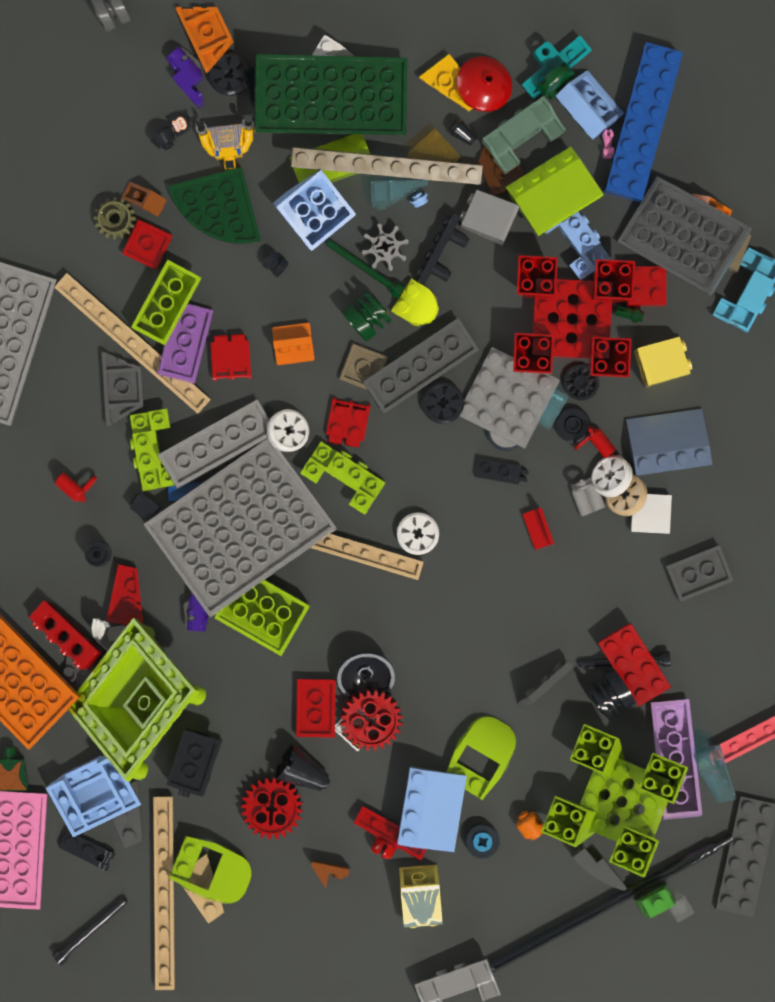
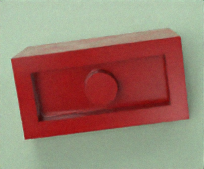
(538, 528)

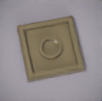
(361, 364)

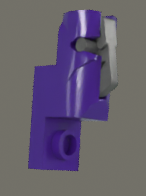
(187, 75)
(195, 615)

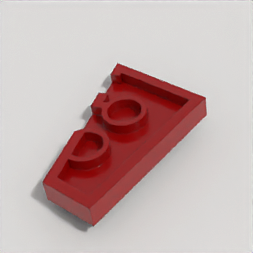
(125, 597)

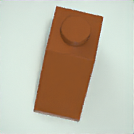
(144, 199)

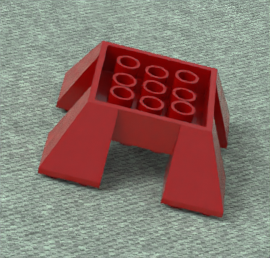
(610, 284)

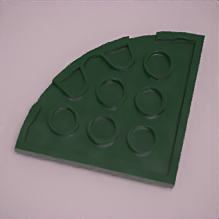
(218, 206)

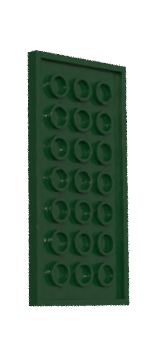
(330, 94)

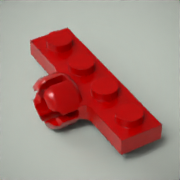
(385, 834)

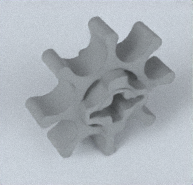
(387, 257)

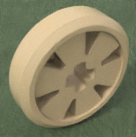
(632, 503)

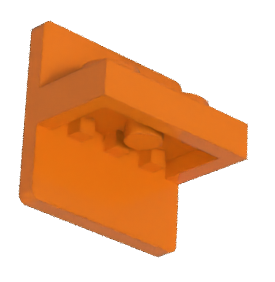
(293, 344)

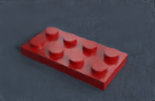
(634, 664)

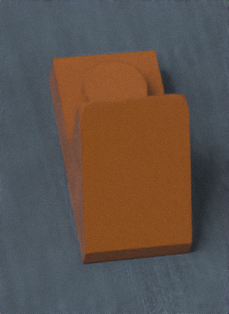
(323, 869)

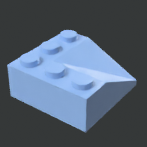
(314, 209)

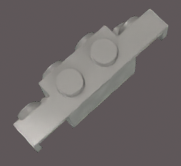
(459, 980)

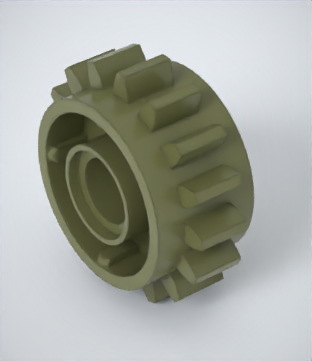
(110, 209)

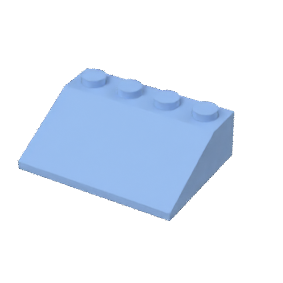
(431, 809)

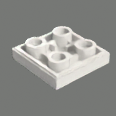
(654, 515)

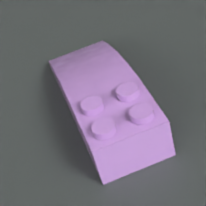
(676, 742)

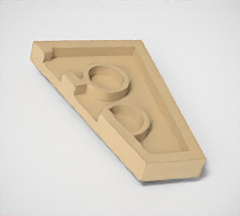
(202, 877)

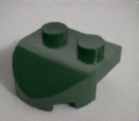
(555, 80)

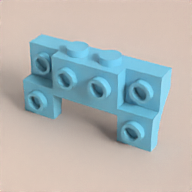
(753, 295)

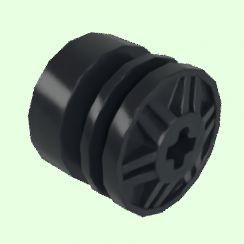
(611, 694)

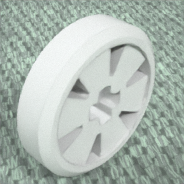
(278, 436)
(618, 482)
(420, 545)

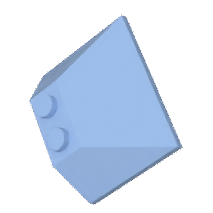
(92, 795)

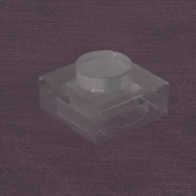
(681, 909)

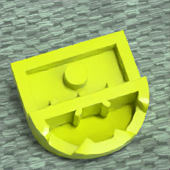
(416, 304)

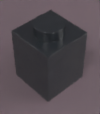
(144, 506)

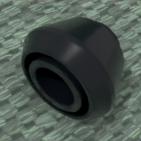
(163, 138)

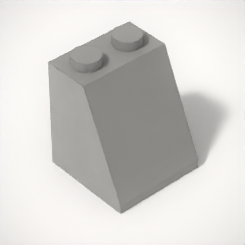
(489, 216)

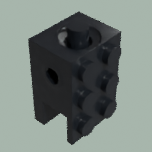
(194, 762)

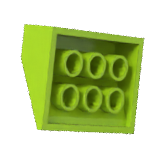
(554, 191)
(265, 616)

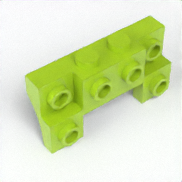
(147, 448)
(342, 468)

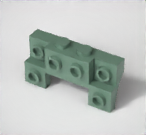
(519, 129)

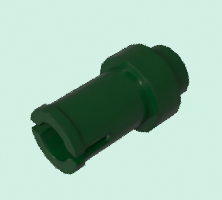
(630, 313)

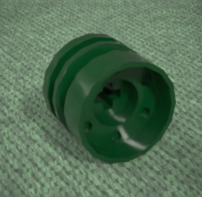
(366, 316)

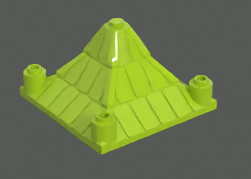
(133, 699)

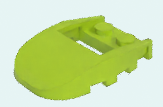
(491, 739)
(229, 878)

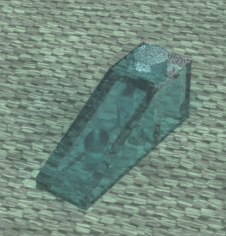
(391, 192)
(715, 773)

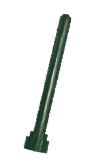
(395, 288)

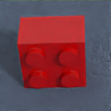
(649, 287)

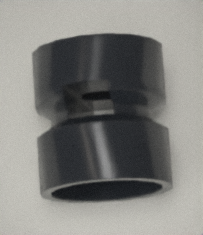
(98, 554)

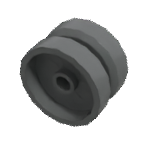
(107, 9)

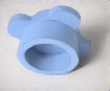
(419, 199)

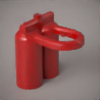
(599, 440)
(72, 489)

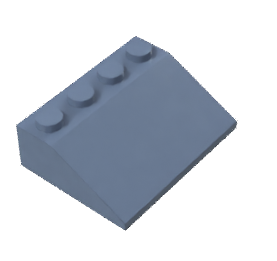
(668, 442)

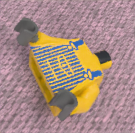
(227, 141)

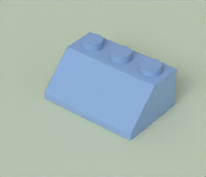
(589, 104)

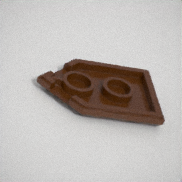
(494, 177)

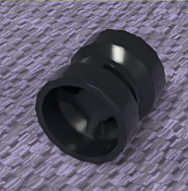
(274, 263)

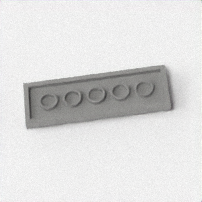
(215, 444)

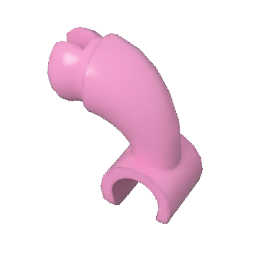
(608, 151)

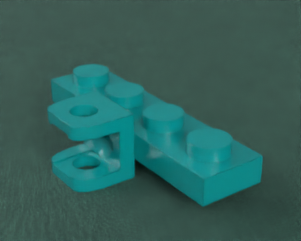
(571, 55)

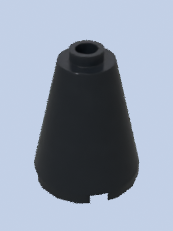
(301, 770)

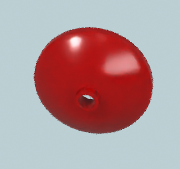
(477, 91)

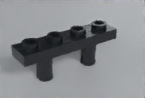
(448, 233)

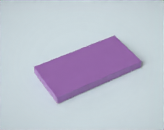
(186, 345)

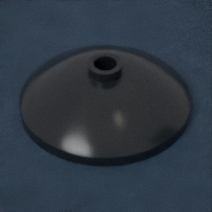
(378, 676)

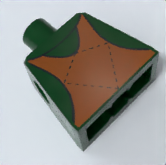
(13, 772)

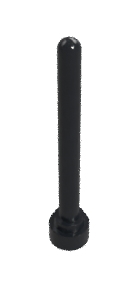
(663, 659)
(63, 954)

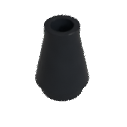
(462, 132)

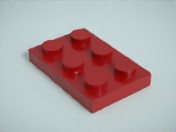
(316, 708)

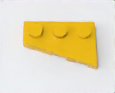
(443, 79)

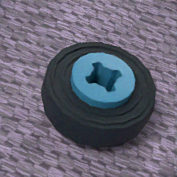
(483, 835)

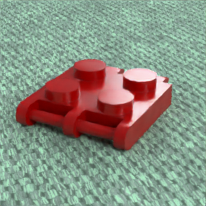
(230, 356)
(347, 423)

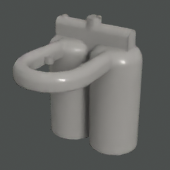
(586, 497)

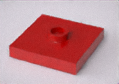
(147, 244)

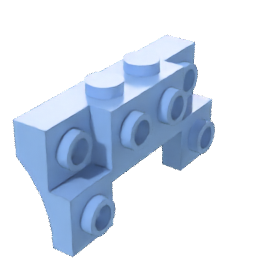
(584, 242)

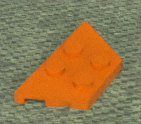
(207, 33)

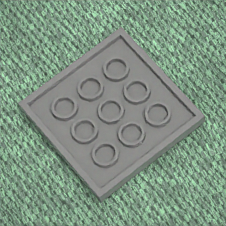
(508, 400)

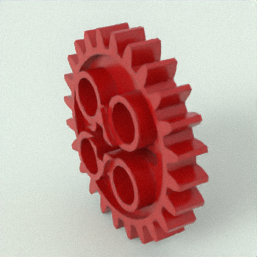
(382, 707)
(289, 809)

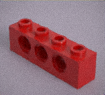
(89, 653)

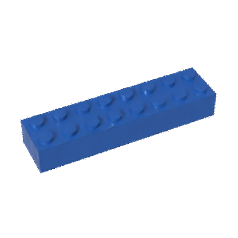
(643, 122)

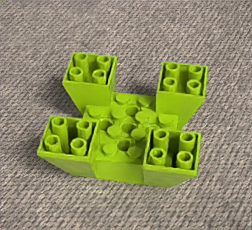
(595, 814)

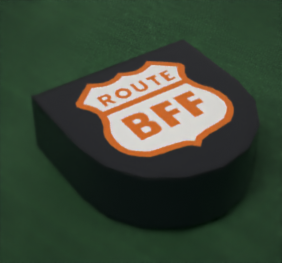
(180, 124)

